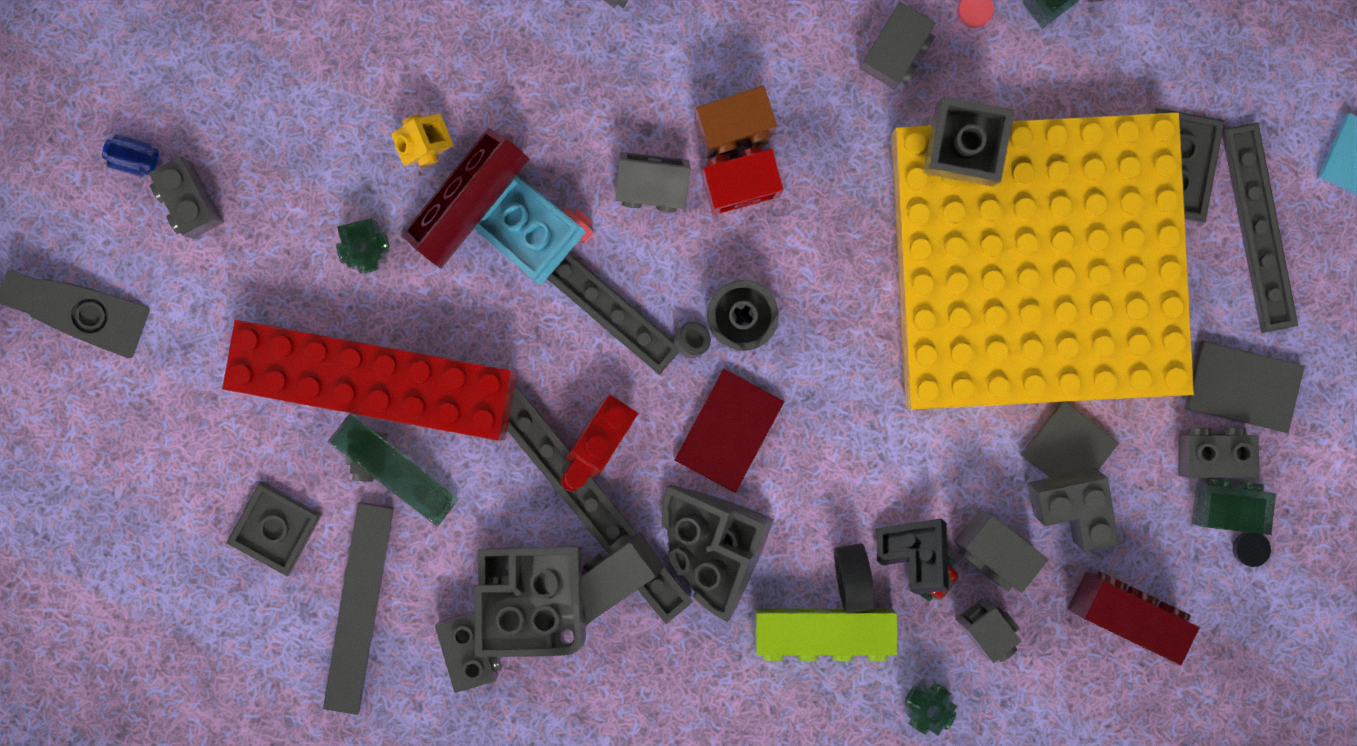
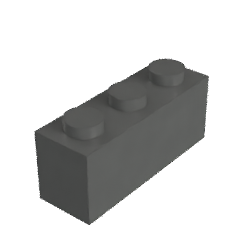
(617, 574)

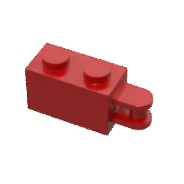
(597, 442)

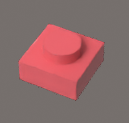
(583, 221)

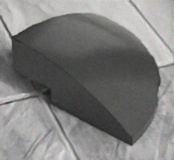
(713, 546)

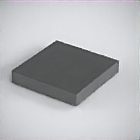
(1068, 444)
(274, 528)

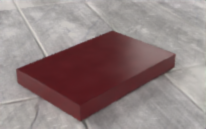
(729, 430)

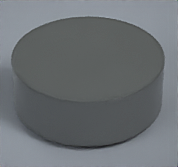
(692, 340)

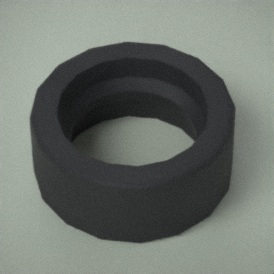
(854, 578)

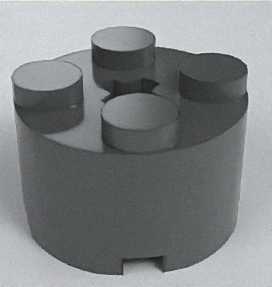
(762, 314)

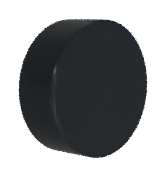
(1251, 549)

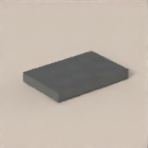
(1199, 157)
(1245, 387)

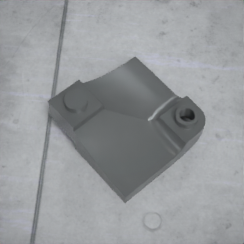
(528, 602)

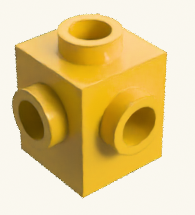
(422, 139)

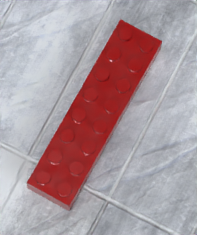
(370, 380)

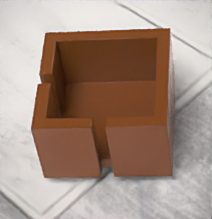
(736, 122)

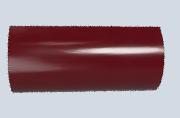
(465, 197)

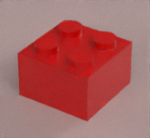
(742, 180)

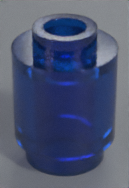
(130, 155)

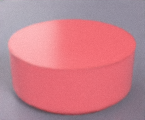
(975, 12)

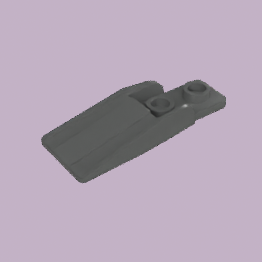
(77, 311)

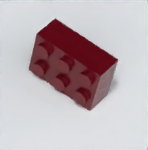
(1134, 616)

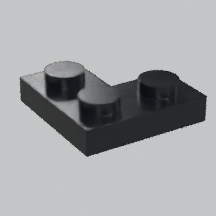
(922, 546)

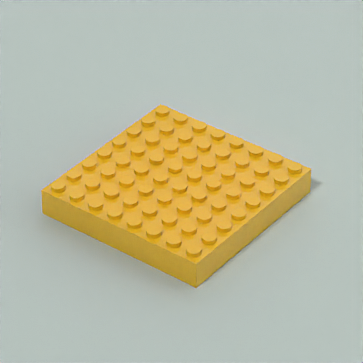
(1054, 276)

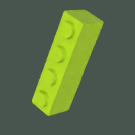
(824, 633)

